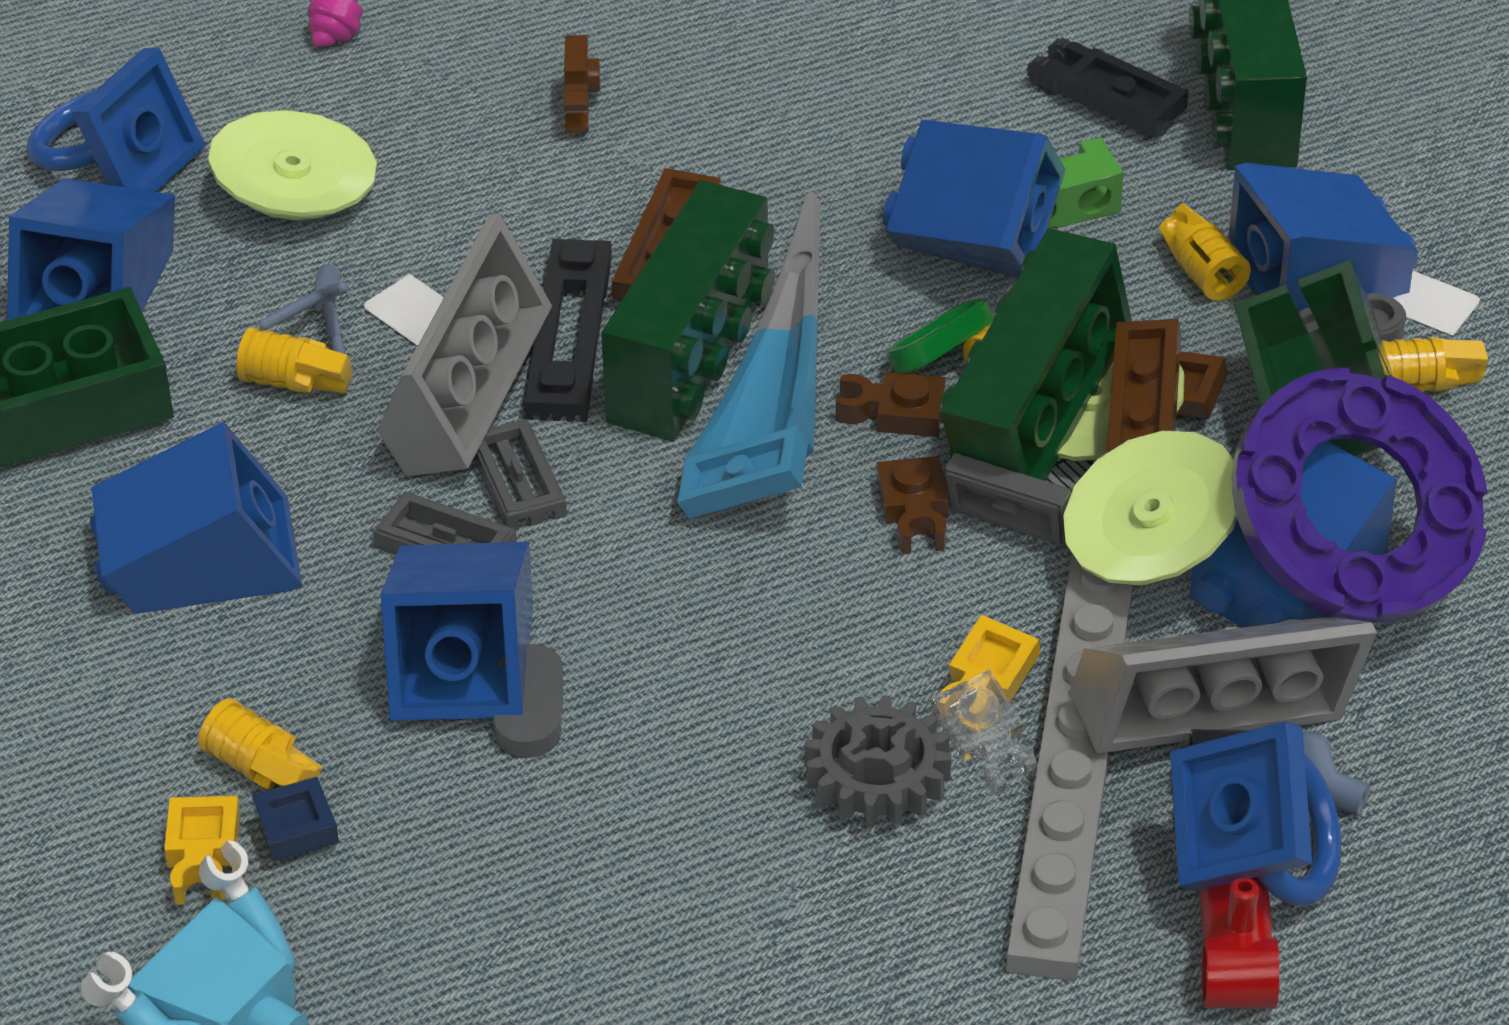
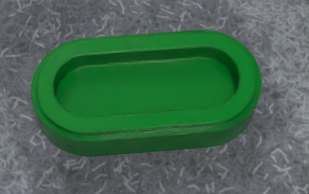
(940, 335)

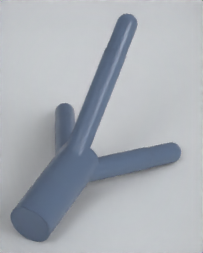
(323, 297)

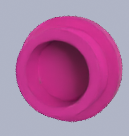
(333, 21)

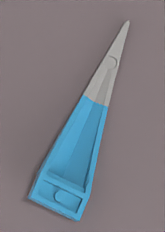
(767, 414)

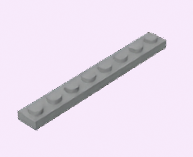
(1066, 793)

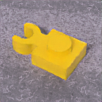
(997, 648)
(195, 830)

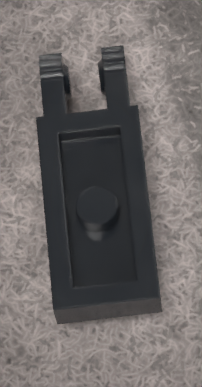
(1108, 85)

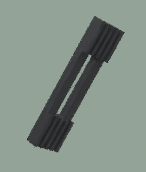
(567, 385)

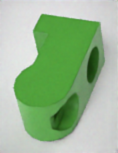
(1089, 185)

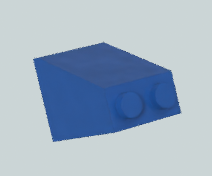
(974, 194)
(1312, 220)
(87, 243)
(1345, 504)
(194, 527)
(449, 624)

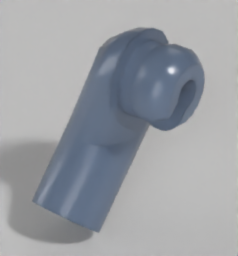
(1347, 792)

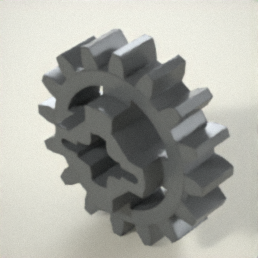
(877, 760)

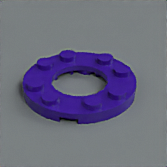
(1415, 434)

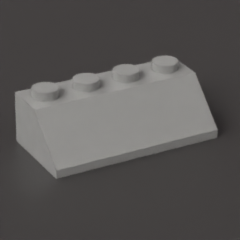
(466, 357)
(1219, 681)

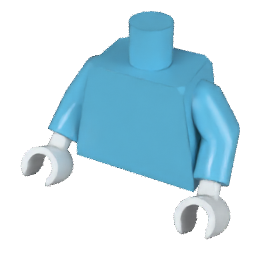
(217, 971)

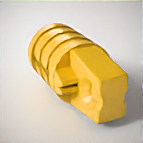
(1202, 253)
(291, 363)
(1437, 363)
(254, 746)

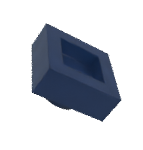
(295, 819)

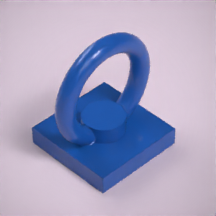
(131, 127)
(1247, 814)

